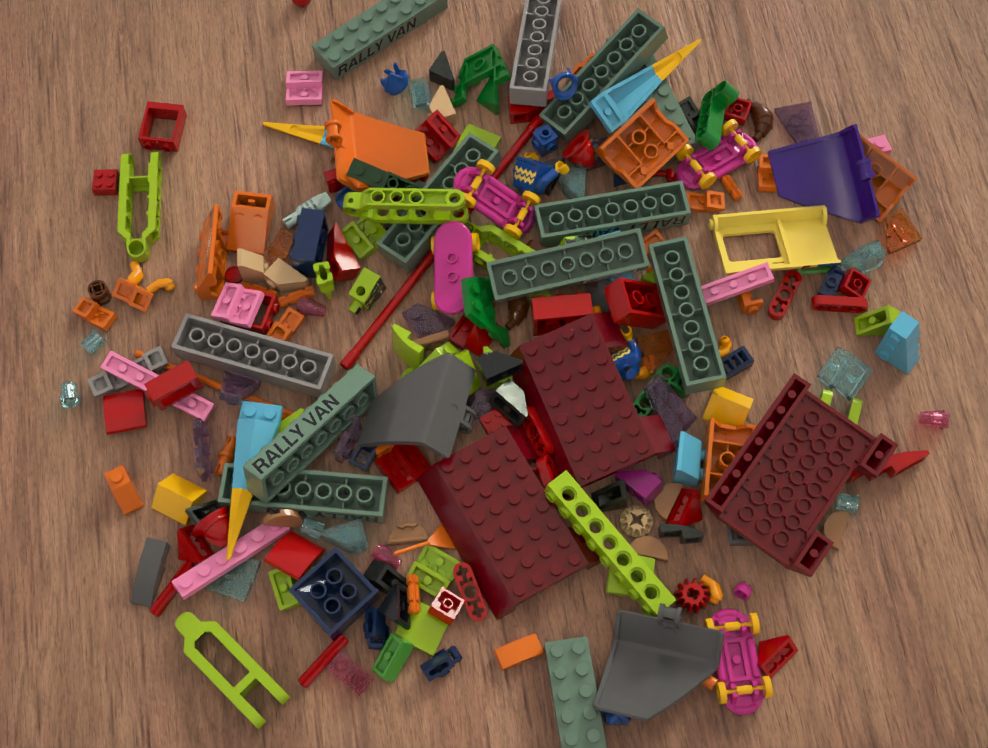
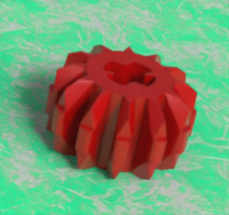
(688, 602)

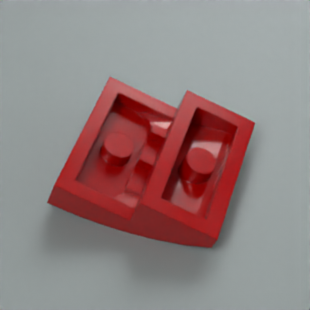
(439, 135)
(124, 411)
(402, 466)
(294, 555)

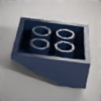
(334, 593)

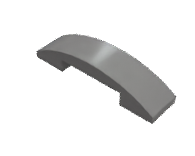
(107, 383)

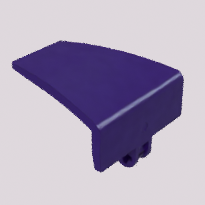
(828, 173)

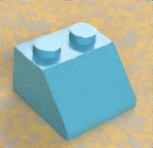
(687, 460)

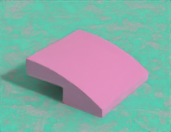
(304, 88)
(237, 305)

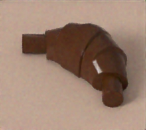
(762, 119)
(518, 311)

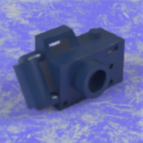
(831, 281)
(375, 629)
(441, 663)

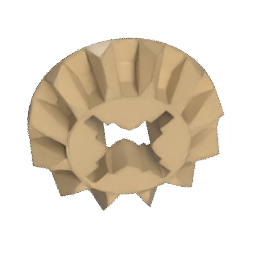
(636, 530)

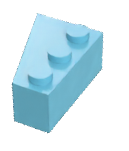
(901, 343)

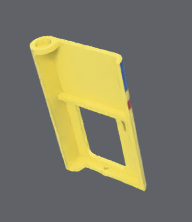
(798, 233)

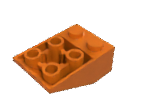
(250, 221)

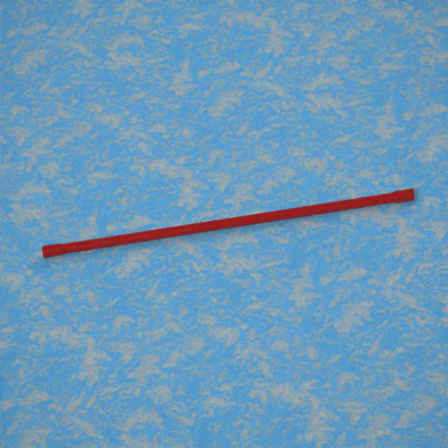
(353, 355)

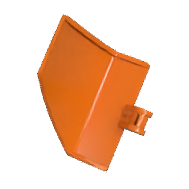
(375, 143)

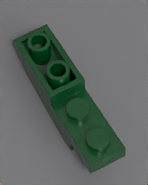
(379, 178)

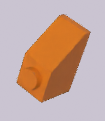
(124, 489)

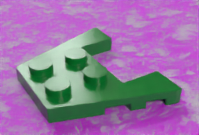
(478, 67)
(479, 307)

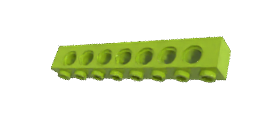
(608, 533)

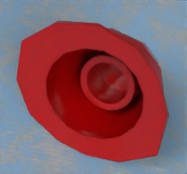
(580, 151)
(214, 527)

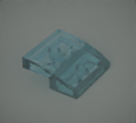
(844, 373)
(238, 581)

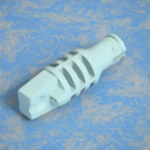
(318, 202)

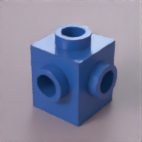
(545, 140)

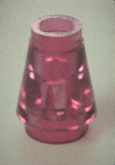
(310, 307)
(936, 419)
(385, 554)

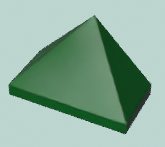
(489, 96)

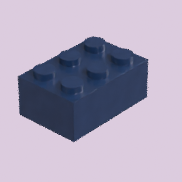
(309, 241)

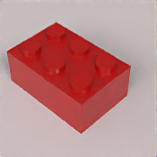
(634, 303)
(558, 310)

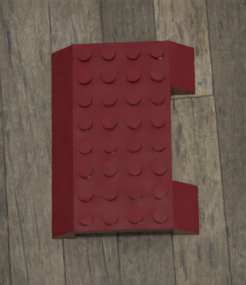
(585, 402)
(792, 475)
(504, 520)

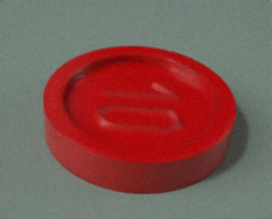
(233, 275)

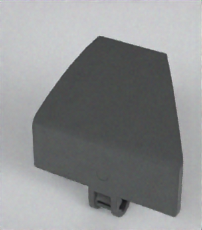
(423, 408)
(656, 663)

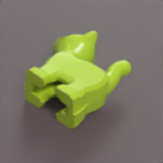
(324, 278)

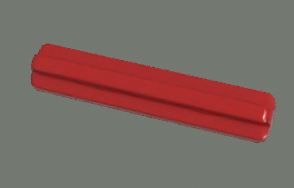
(169, 591)
(322, 661)

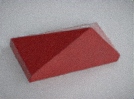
(478, 339)
(686, 508)
(192, 547)
(775, 654)

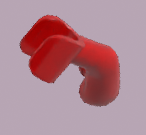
(669, 174)

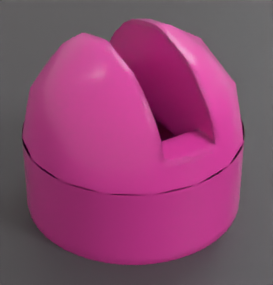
(742, 591)

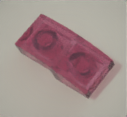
(349, 673)

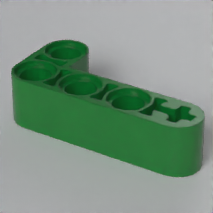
(712, 114)
(674, 382)

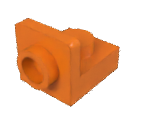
(747, 305)

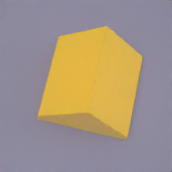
(728, 407)
(175, 495)

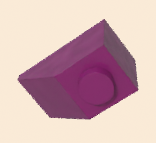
(641, 484)

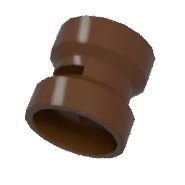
(99, 292)

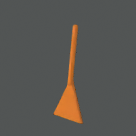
(438, 539)

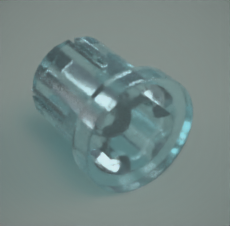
(93, 341)
(69, 394)
(848, 503)
(308, 527)

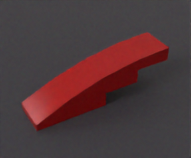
(896, 464)

